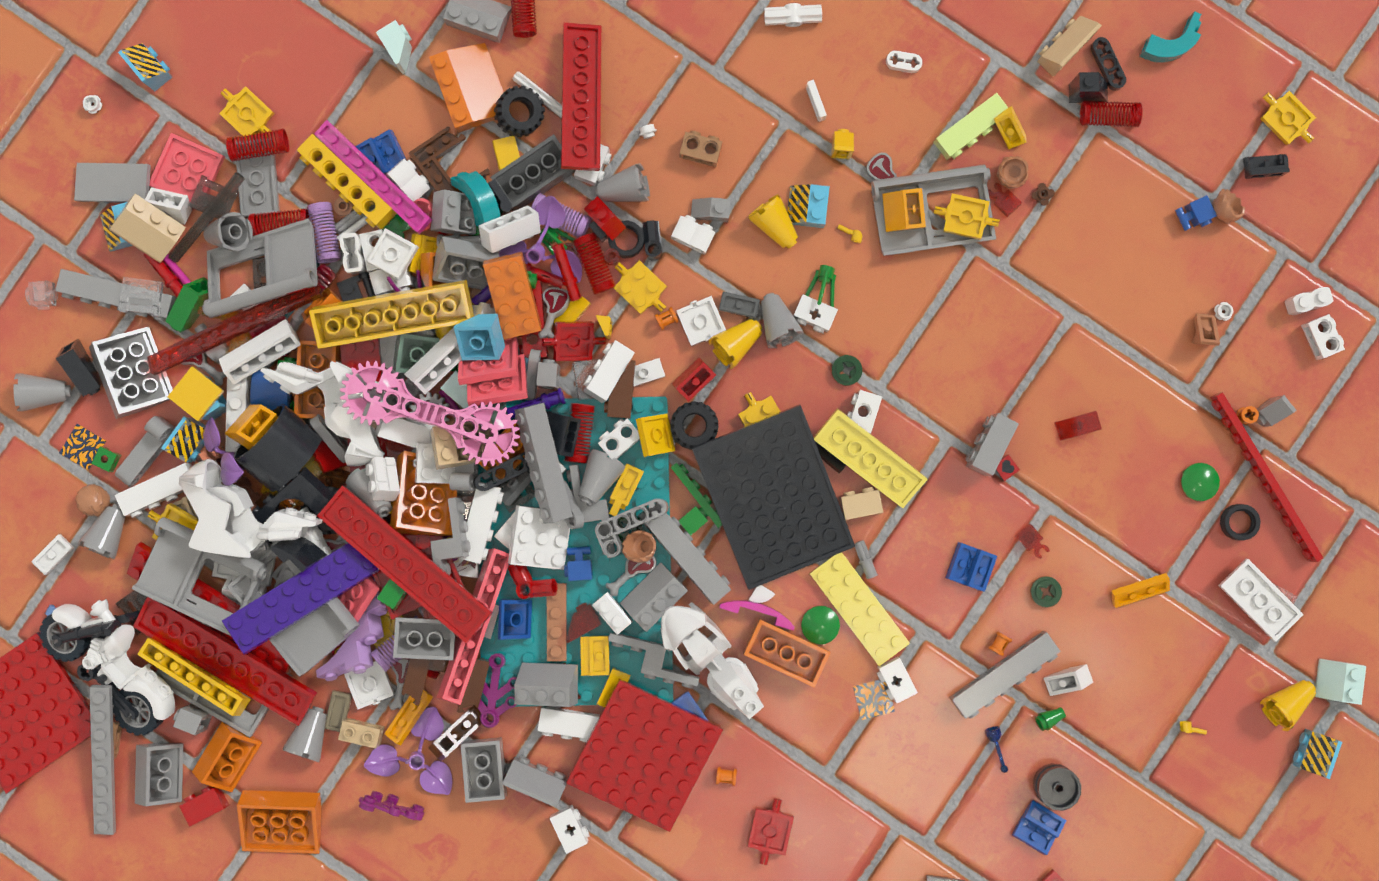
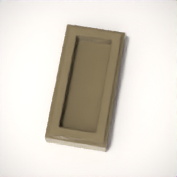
(337, 710)

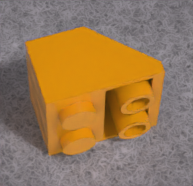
(904, 210)
(251, 425)

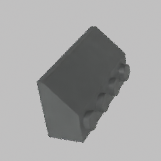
(532, 173)

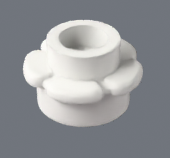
(88, 100)
(647, 131)
(1228, 311)

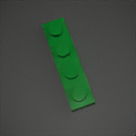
(693, 488)

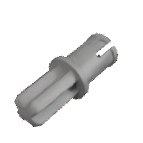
(865, 559)

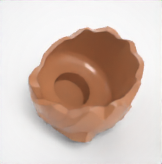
(1012, 172)
(1228, 206)
(92, 500)
(639, 546)

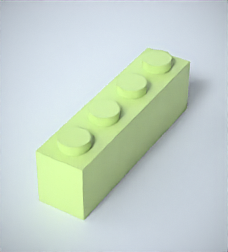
(970, 127)

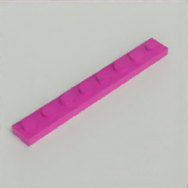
(373, 177)

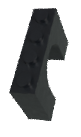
(303, 487)

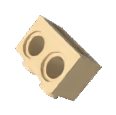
(361, 733)

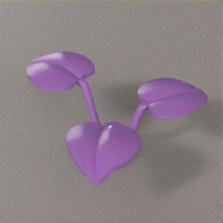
(553, 215)
(230, 469)
(434, 779)

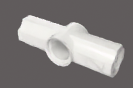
(793, 15)

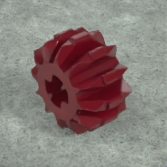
(325, 276)

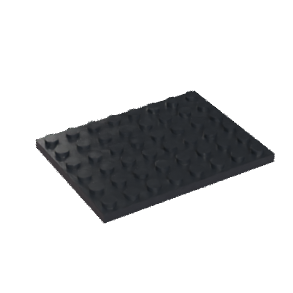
(773, 496)

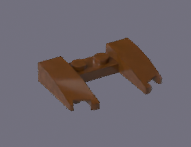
(427, 154)
(417, 672)

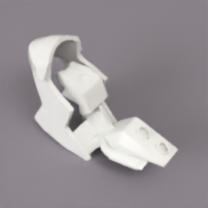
(301, 379)
(226, 516)
(728, 677)

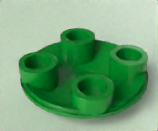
(1200, 481)
(820, 625)

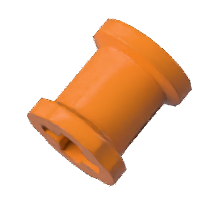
(666, 318)
(1251, 418)
(1000, 643)
(726, 776)

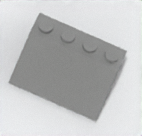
(126, 372)

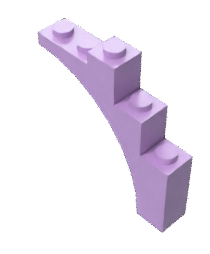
(356, 650)

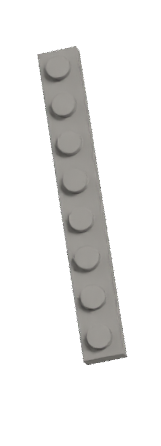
(102, 759)

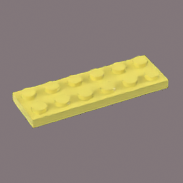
(870, 458)
(859, 608)

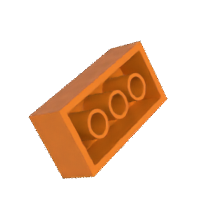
(512, 295)
(308, 355)
(786, 652)

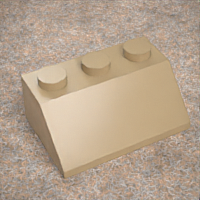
(1067, 44)
(147, 228)

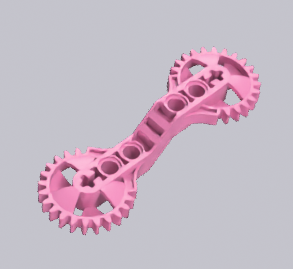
(429, 413)

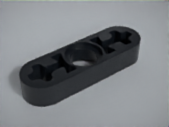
(1119, 74)

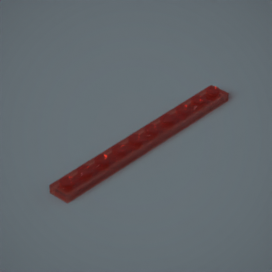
(230, 329)

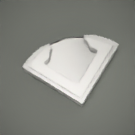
(761, 594)

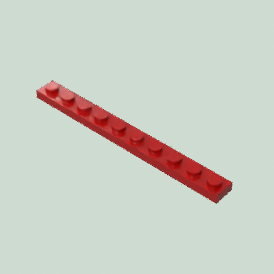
(1269, 483)

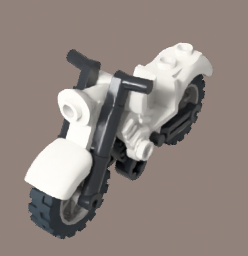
(108, 662)

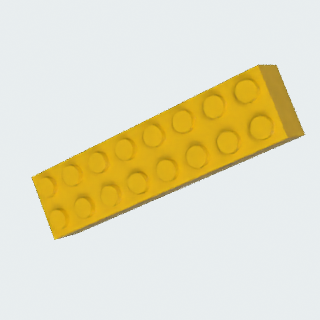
(391, 314)

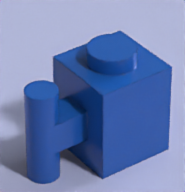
(1198, 212)
(580, 568)

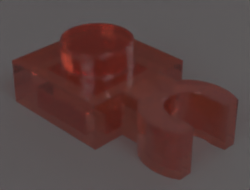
(1005, 202)
(1031, 539)

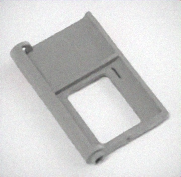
(311, 637)

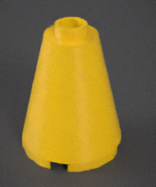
(775, 222)
(735, 342)
(1288, 704)

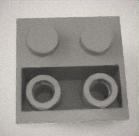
(452, 213)

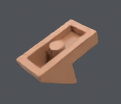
(1206, 330)

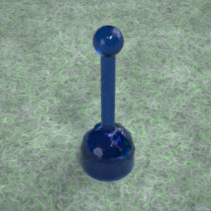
(994, 735)

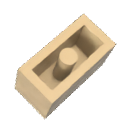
(861, 504)

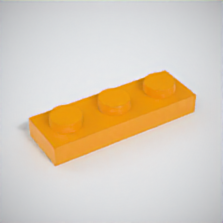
(1140, 590)
(407, 718)

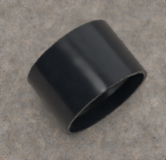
(280, 450)

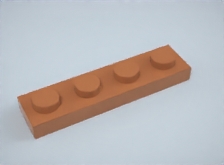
(557, 624)

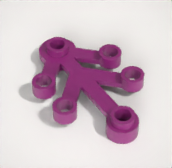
(494, 694)
(390, 806)

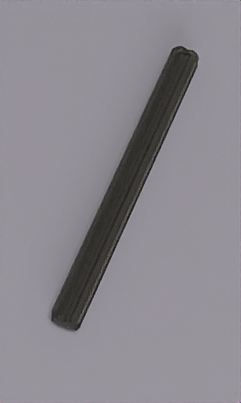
(206, 217)

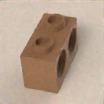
(699, 154)

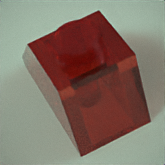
(1078, 425)
(583, 621)

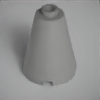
(625, 186)
(229, 232)
(779, 322)
(39, 391)
(599, 476)
(358, 484)
(105, 532)
(308, 736)

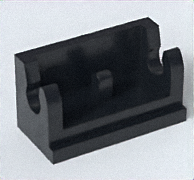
(1266, 166)

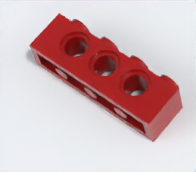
(526, 348)

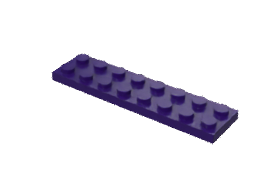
(298, 597)

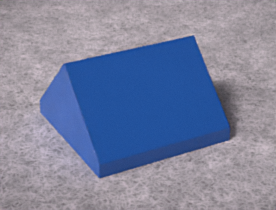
(514, 619)

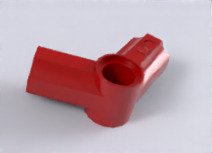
(537, 588)

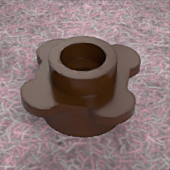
(1037, 195)

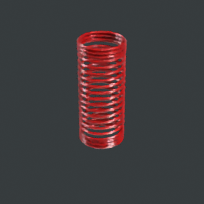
(524, 18)
(1135, 115)
(283, 145)
(257, 223)
(601, 287)
(575, 409)

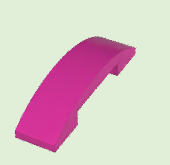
(734, 606)

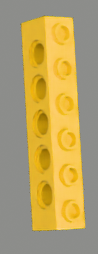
(312, 149)
(194, 677)

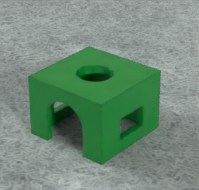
(112, 458)

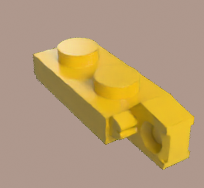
(625, 488)

